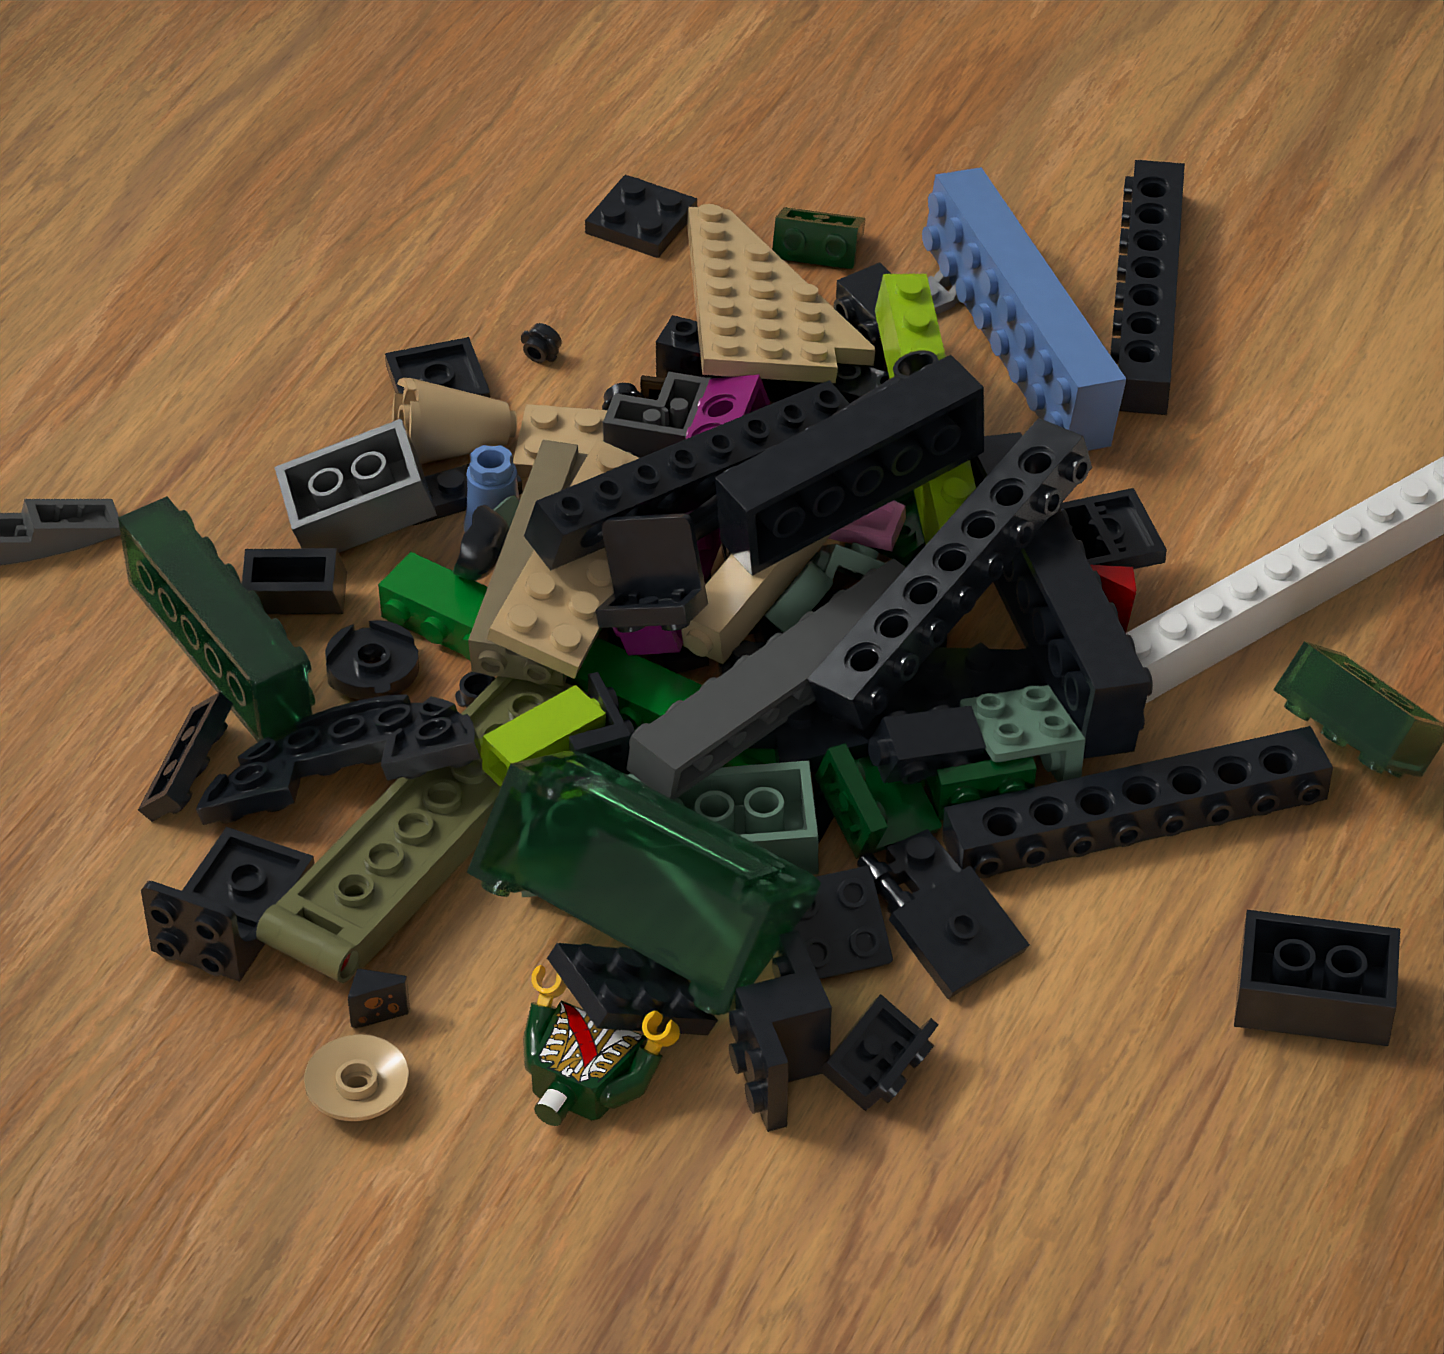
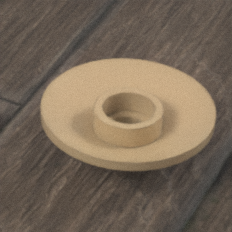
(353, 1063)

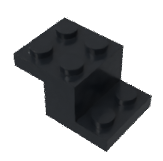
(1115, 530)
(780, 1030)

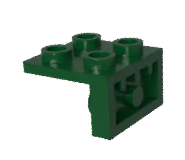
(868, 810)

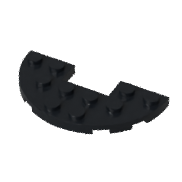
(382, 729)

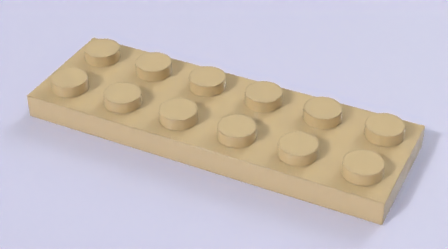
(554, 611)

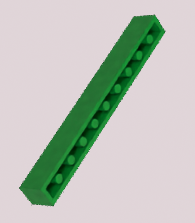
(444, 610)

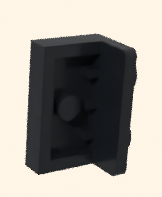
(876, 1053)

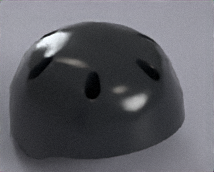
(481, 544)

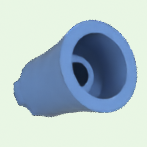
(489, 479)

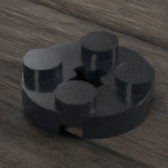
(363, 680)

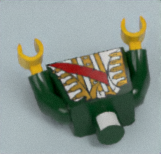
(586, 1066)

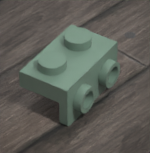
(850, 560)

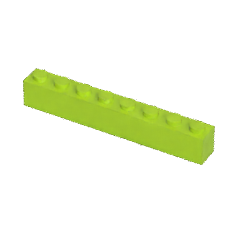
(908, 325)

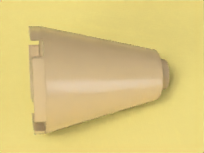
(450, 421)

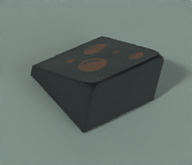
(377, 997)

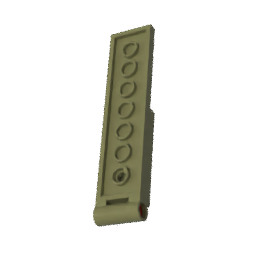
(395, 852)

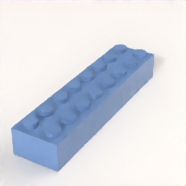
(1022, 307)

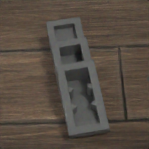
(55, 528)

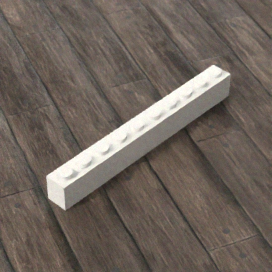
(1291, 579)

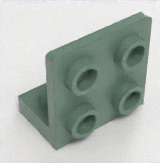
(1030, 725)

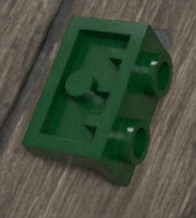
(817, 237)

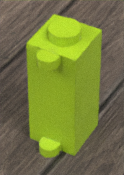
(540, 731)

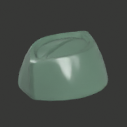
(799, 597)

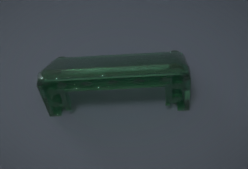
(642, 871)

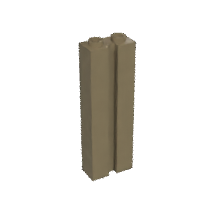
(551, 472)

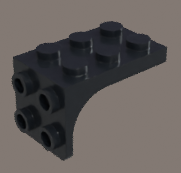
(221, 905)

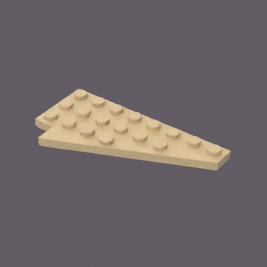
(759, 311)

